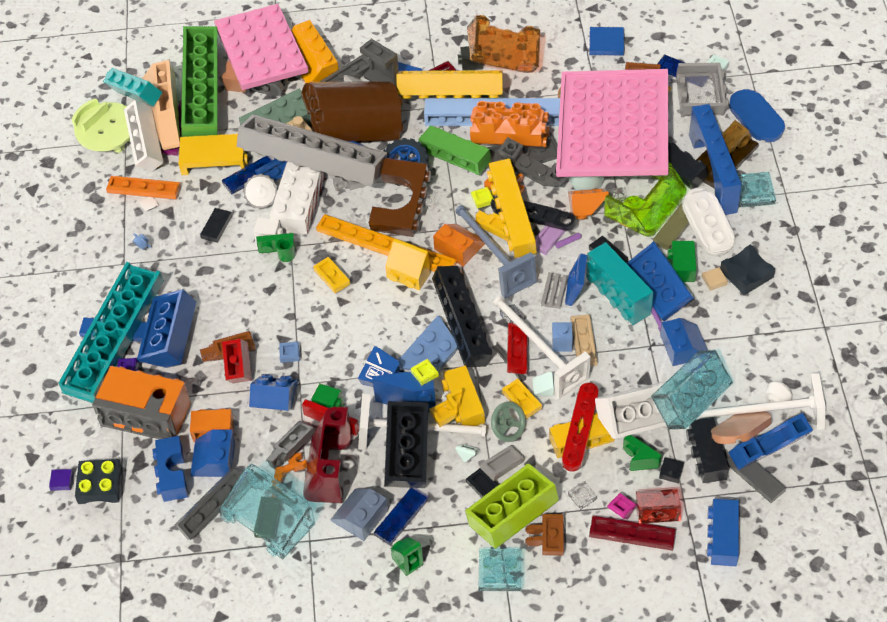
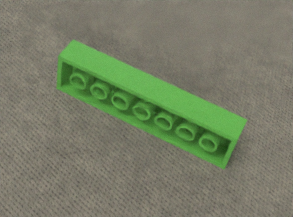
(200, 81)

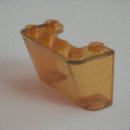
(503, 47)

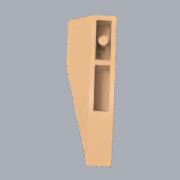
(166, 108)

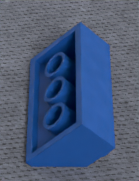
(167, 329)

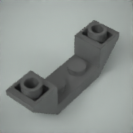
(528, 166)

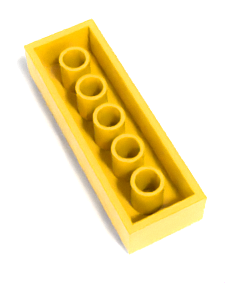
(450, 83)

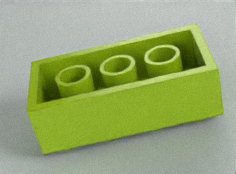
(511, 505)

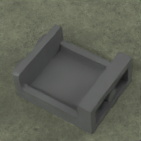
(382, 62)

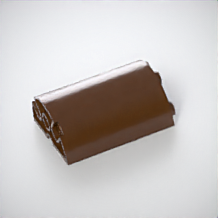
(354, 109)

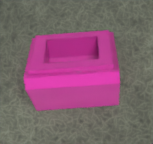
(622, 506)

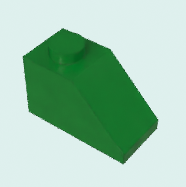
(407, 555)

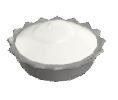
(260, 191)

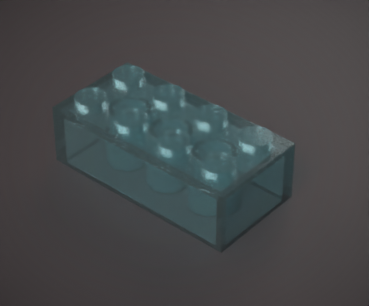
(692, 389)

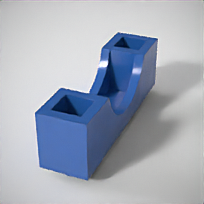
(770, 442)

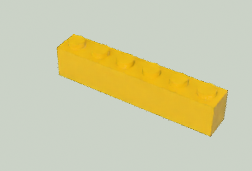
(512, 208)

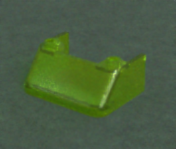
(648, 214)

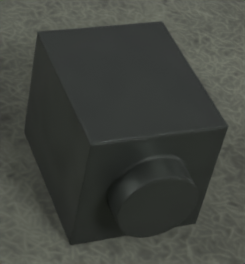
(464, 59)

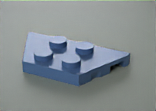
(433, 344)

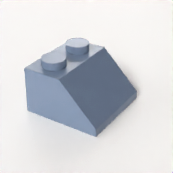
(361, 512)

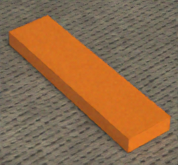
(143, 187)

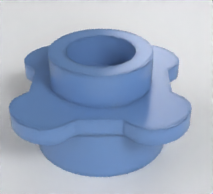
(141, 241)

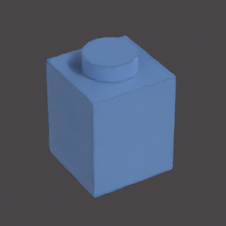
(562, 336)

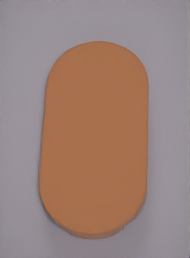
(741, 427)

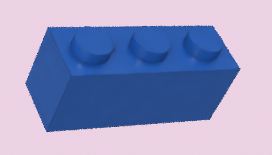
(723, 532)

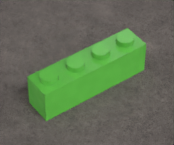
(455, 150)

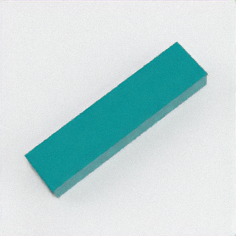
(113, 333)

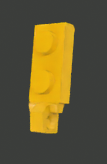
(491, 224)

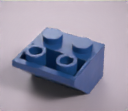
(273, 392)

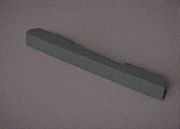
(503, 355)

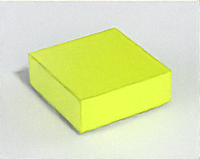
(481, 197)
(424, 372)

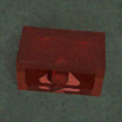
(658, 506)

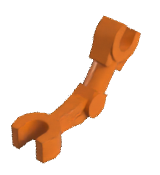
(293, 464)

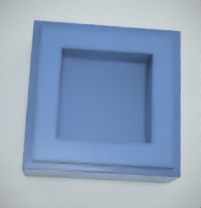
(289, 352)

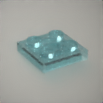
(756, 190)
(500, 569)

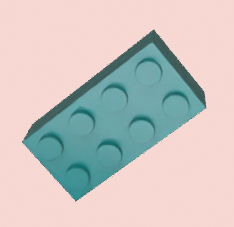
(619, 284)

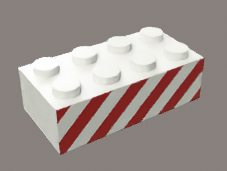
(297, 198)

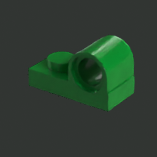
(281, 243)

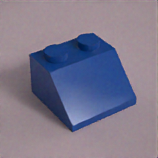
(681, 340)
(213, 454)

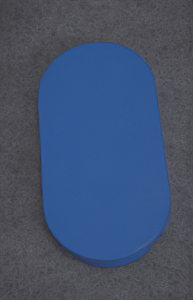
(756, 115)

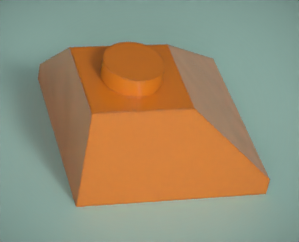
(586, 201)

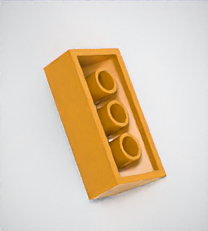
(314, 51)

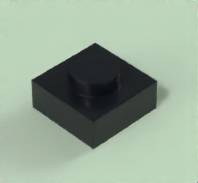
(671, 470)

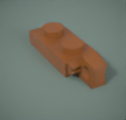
(215, 352)

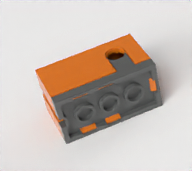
(141, 403)

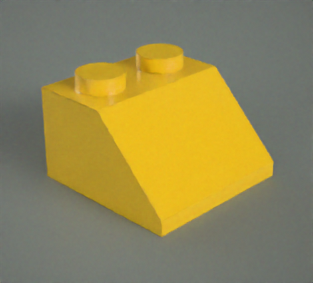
(407, 265)

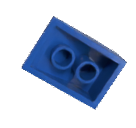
(402, 388)

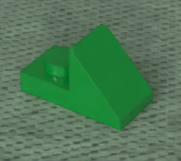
(644, 456)

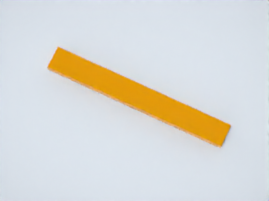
(372, 240)

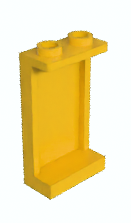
(210, 152)

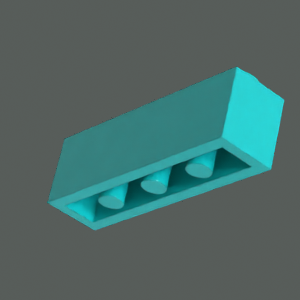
(132, 87)

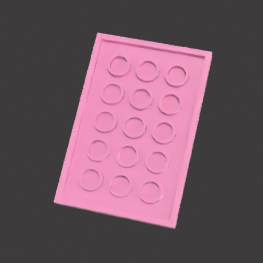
(260, 46)

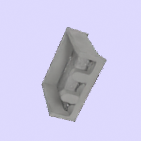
(701, 85)

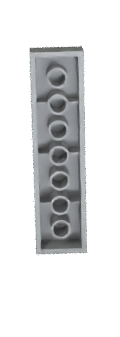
(311, 150)

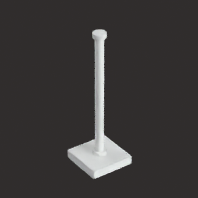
(569, 375)
(815, 402)
(368, 422)

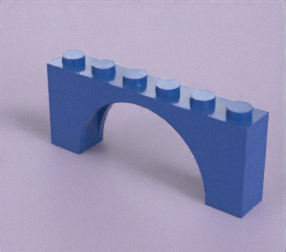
(706, 133)

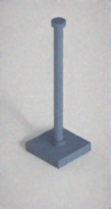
(513, 275)

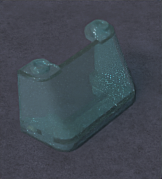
(268, 510)

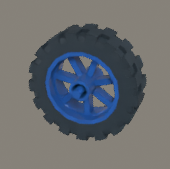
(409, 146)

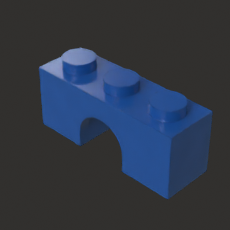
(171, 484)

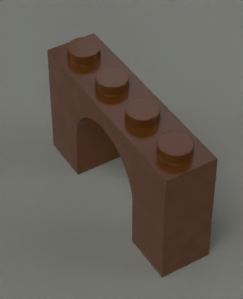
(405, 219)

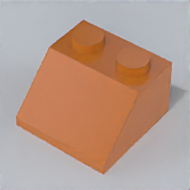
(457, 243)

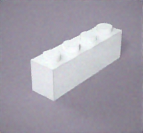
(143, 136)

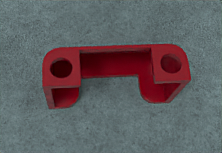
(331, 434)

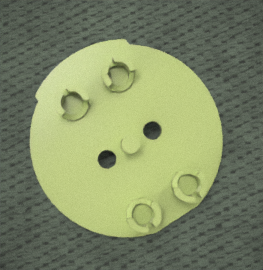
(96, 118)

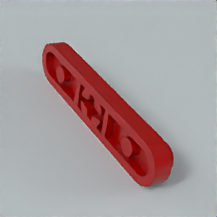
(576, 443)

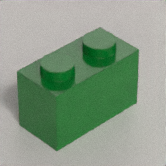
(683, 259)

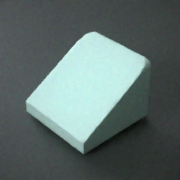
(543, 385)

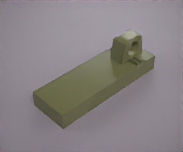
(672, 229)

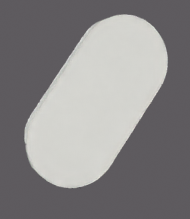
(708, 221)

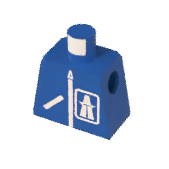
(378, 364)

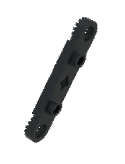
(545, 215)

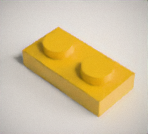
(331, 275)
(519, 394)

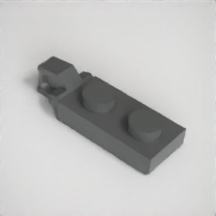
(290, 444)

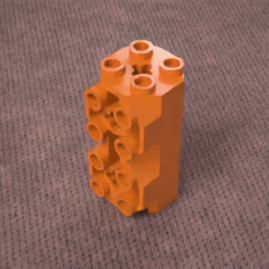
(521, 123)

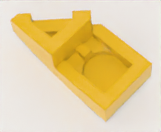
(447, 410)

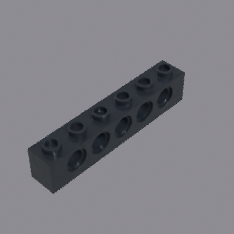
(462, 316)

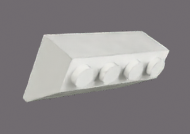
(629, 411)

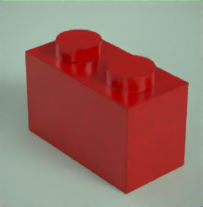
(236, 361)

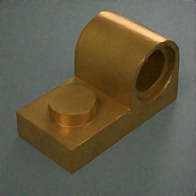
(736, 136)

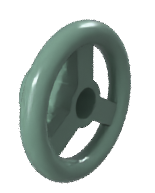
(503, 421)

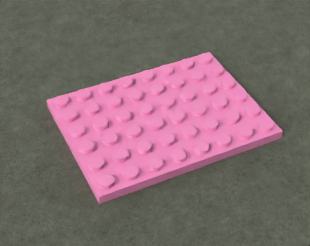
(613, 123)

